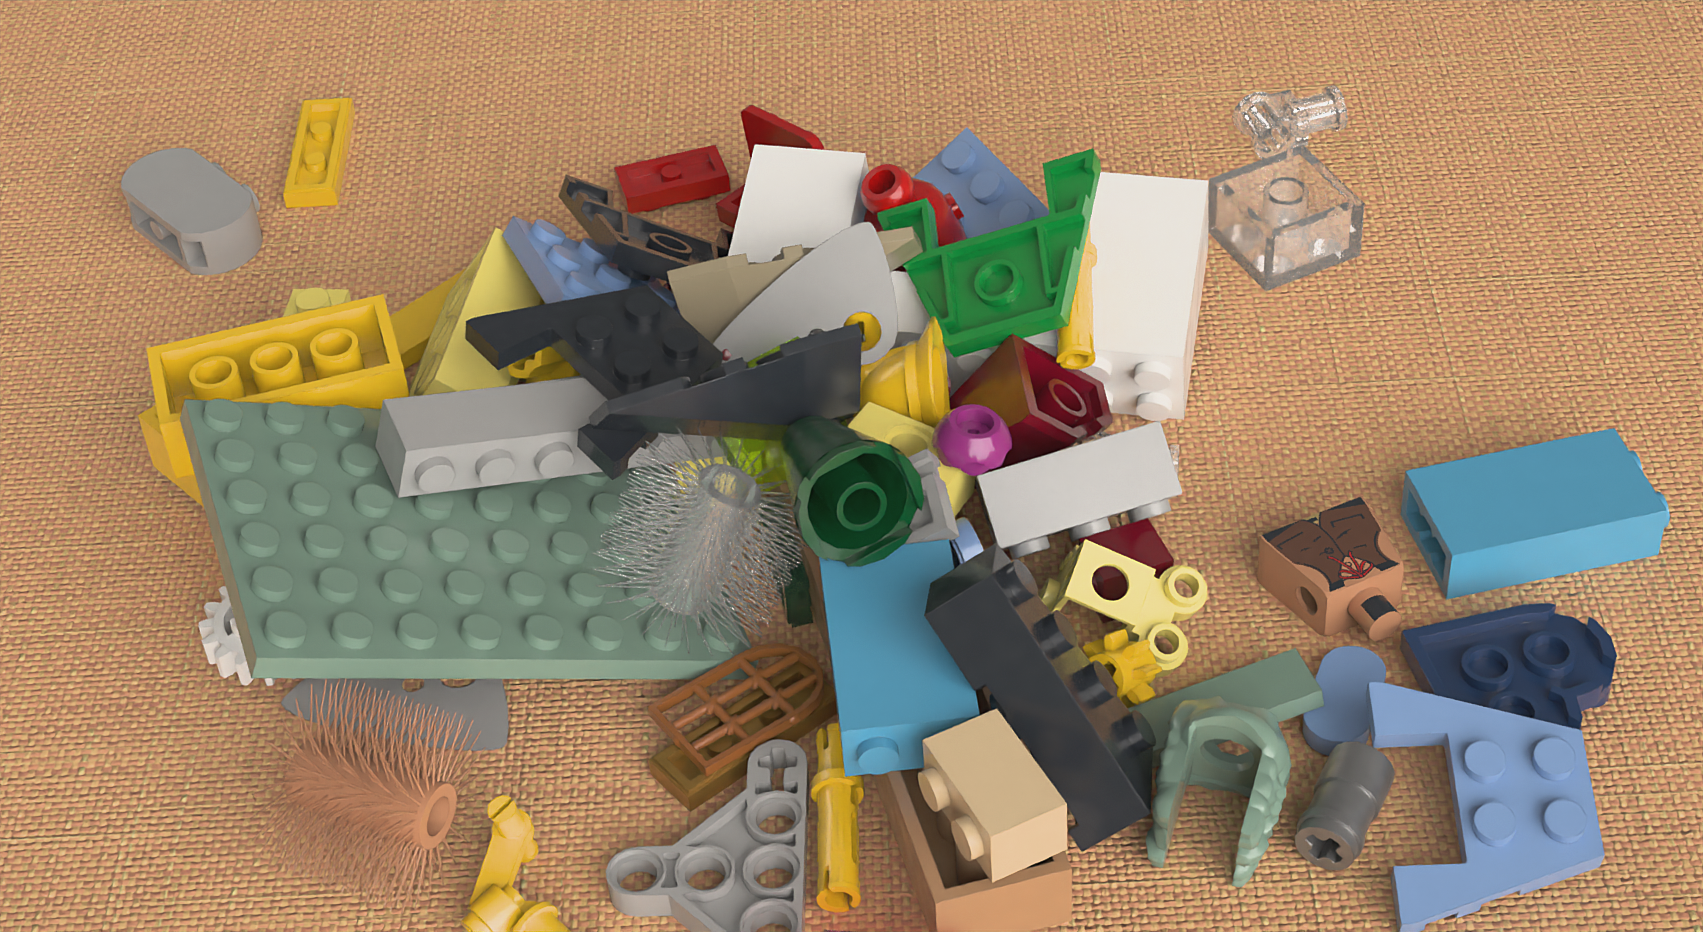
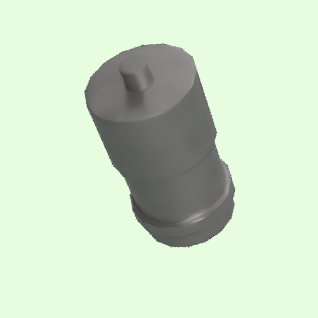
(1344, 805)

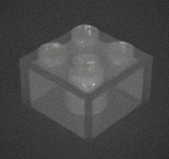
(1285, 217)

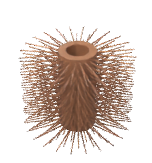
(370, 793)

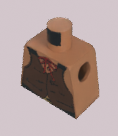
(1335, 571)

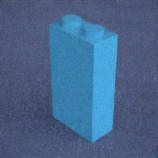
(1533, 513)
(888, 662)

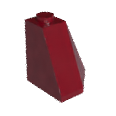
(1036, 399)

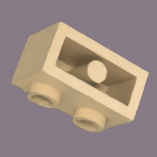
(993, 795)

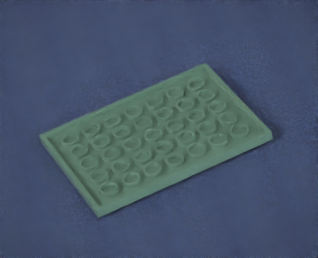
(427, 586)

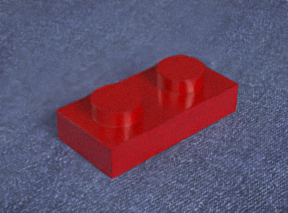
(672, 179)

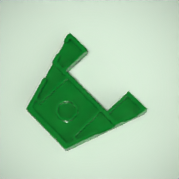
(1009, 278)

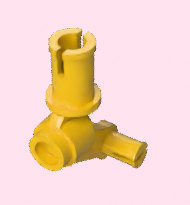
(494, 902)

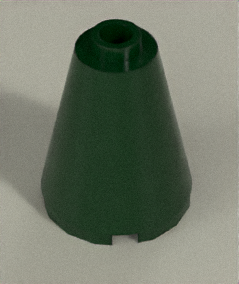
(849, 491)

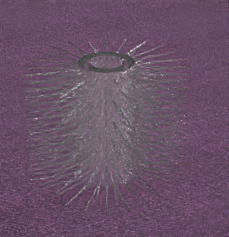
(704, 541)

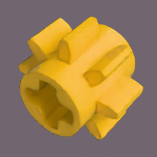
(1128, 663)

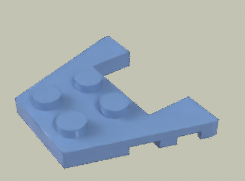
(1516, 799)

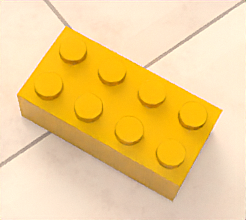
(302, 359)

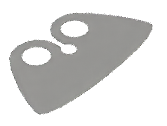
(820, 293)
(481, 701)

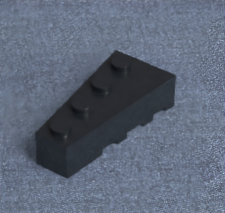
(1046, 691)

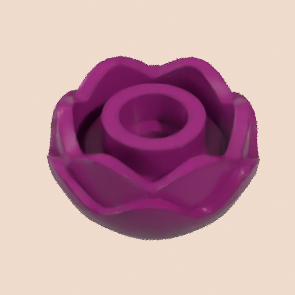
(972, 439)

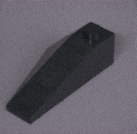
(760, 402)

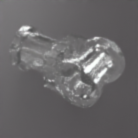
(1288, 119)

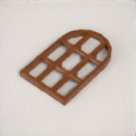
(733, 724)

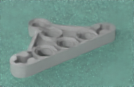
(736, 849)

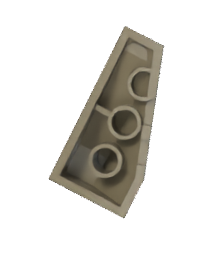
(721, 288)

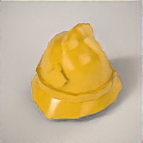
(910, 379)

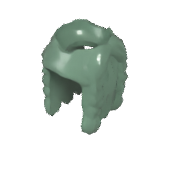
(1196, 760)

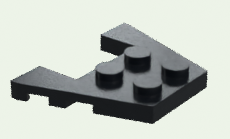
(633, 242)
(614, 341)

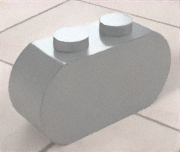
(193, 211)

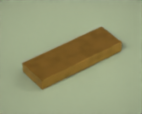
(686, 780)

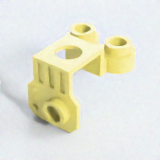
(1144, 609)

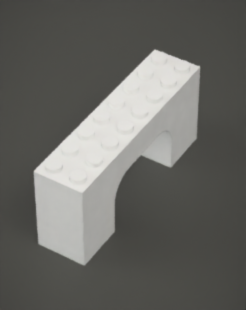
(1143, 285)

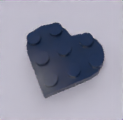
(1516, 662)

